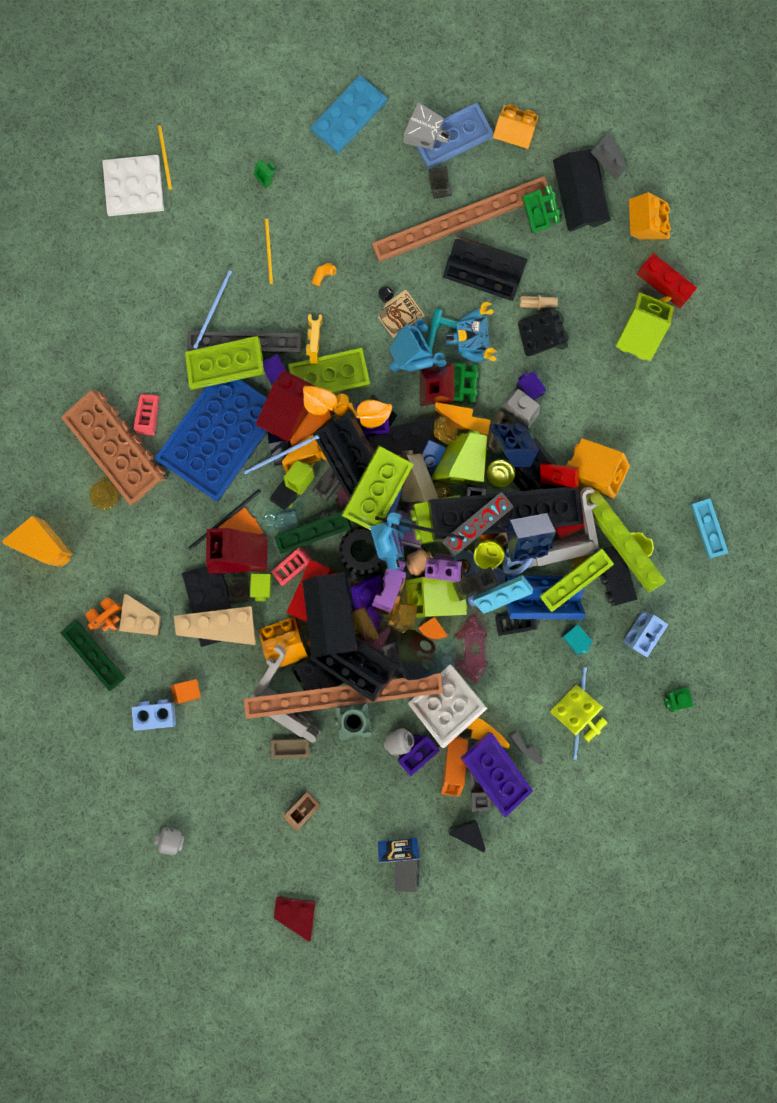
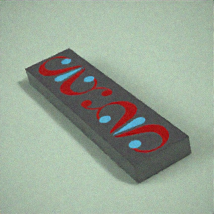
(478, 523)

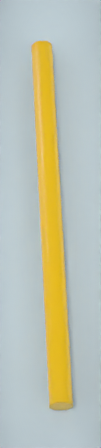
(164, 157)
(268, 251)

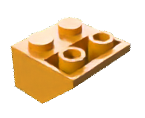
(516, 126)
(649, 217)
(286, 634)

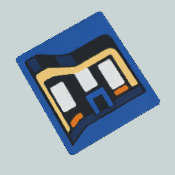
(398, 850)

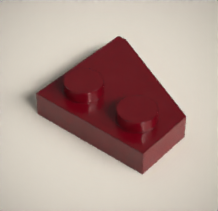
(295, 915)

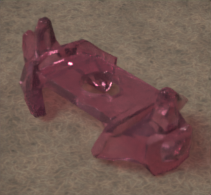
(474, 664)

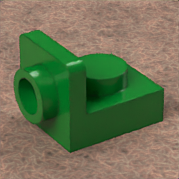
(678, 699)

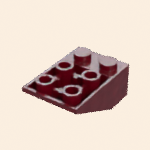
(235, 551)

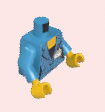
(472, 335)

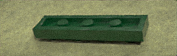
(312, 532)
(93, 655)

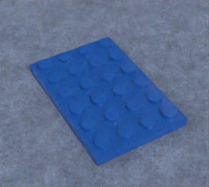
(215, 437)

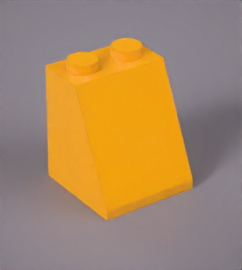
(600, 467)
(40, 542)

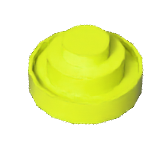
(500, 472)

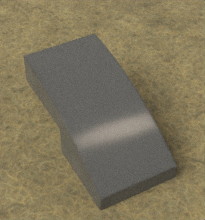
(530, 751)
(479, 798)

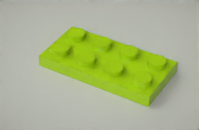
(224, 363)
(335, 372)
(377, 488)

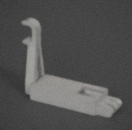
(577, 545)
(297, 722)

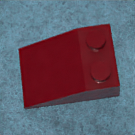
(284, 406)

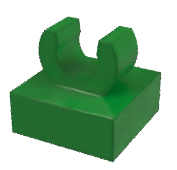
(264, 173)

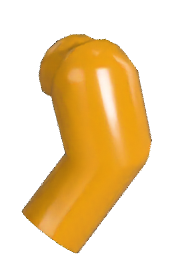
(321, 271)

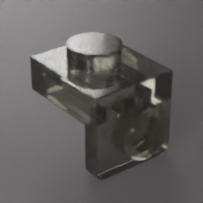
(439, 182)

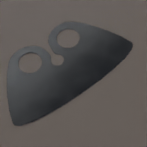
(410, 662)

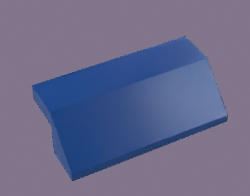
(534, 608)

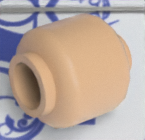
(417, 562)

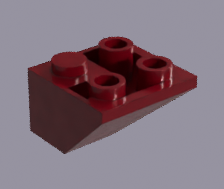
(437, 384)

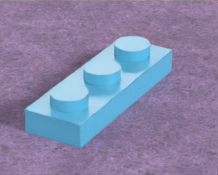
(709, 528)
(503, 594)

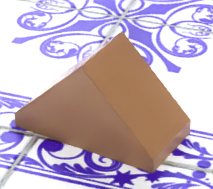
(301, 811)

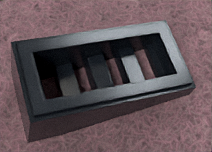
(500, 629)

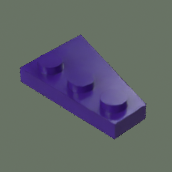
(364, 594)

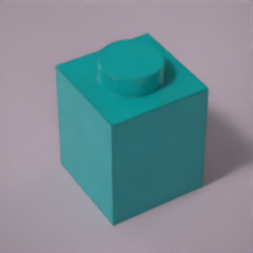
(577, 640)

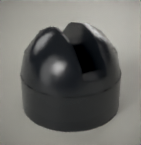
(386, 293)

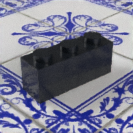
(617, 580)

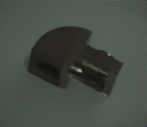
(475, 584)

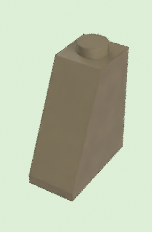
(418, 484)

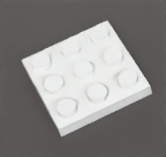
(133, 185)
(449, 711)

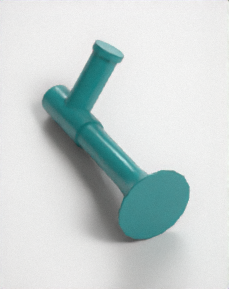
(436, 321)

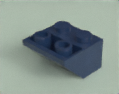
(515, 443)
(529, 537)

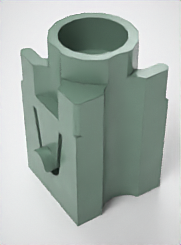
(362, 711)

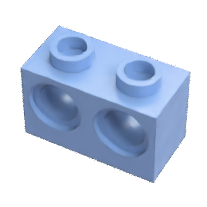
(645, 633)
(154, 720)

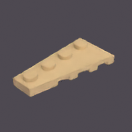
(222, 625)

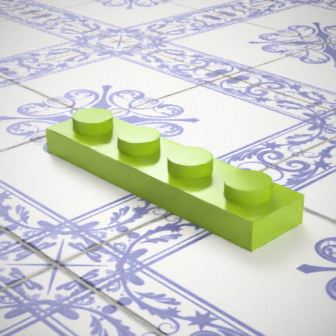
(576, 580)

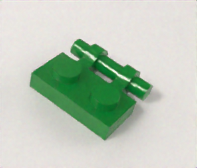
(536, 210)
(459, 378)

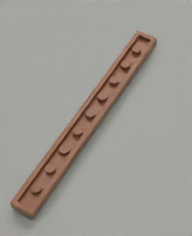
(455, 221)
(337, 697)

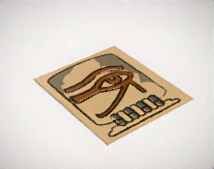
(400, 312)

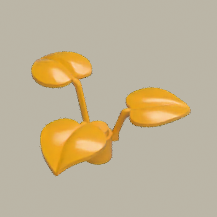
(319, 400)

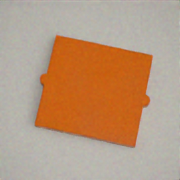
(243, 521)

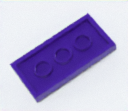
(496, 774)

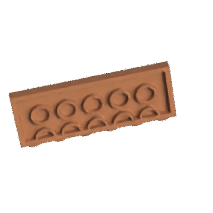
(114, 446)

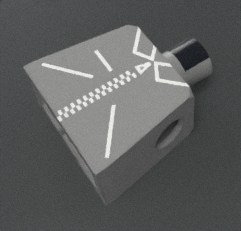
(425, 128)
(521, 407)

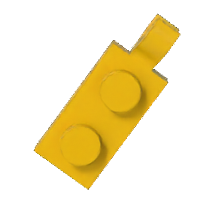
(314, 336)

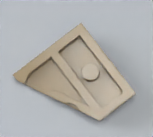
(138, 618)

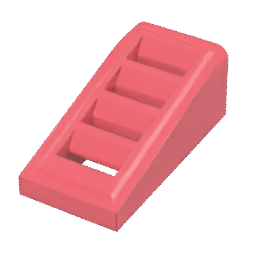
(146, 427)
(296, 571)

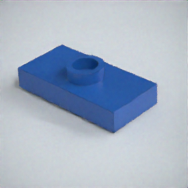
(432, 454)

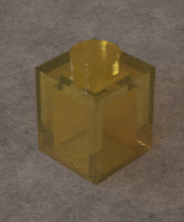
(403, 616)

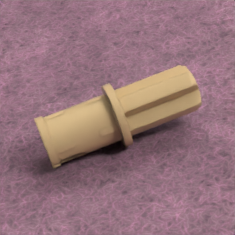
(538, 302)

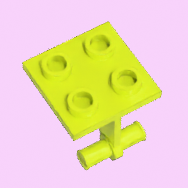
(577, 711)

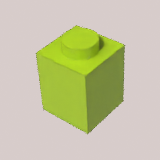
(299, 477)
(261, 587)

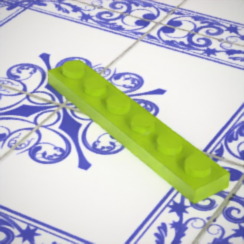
(625, 543)

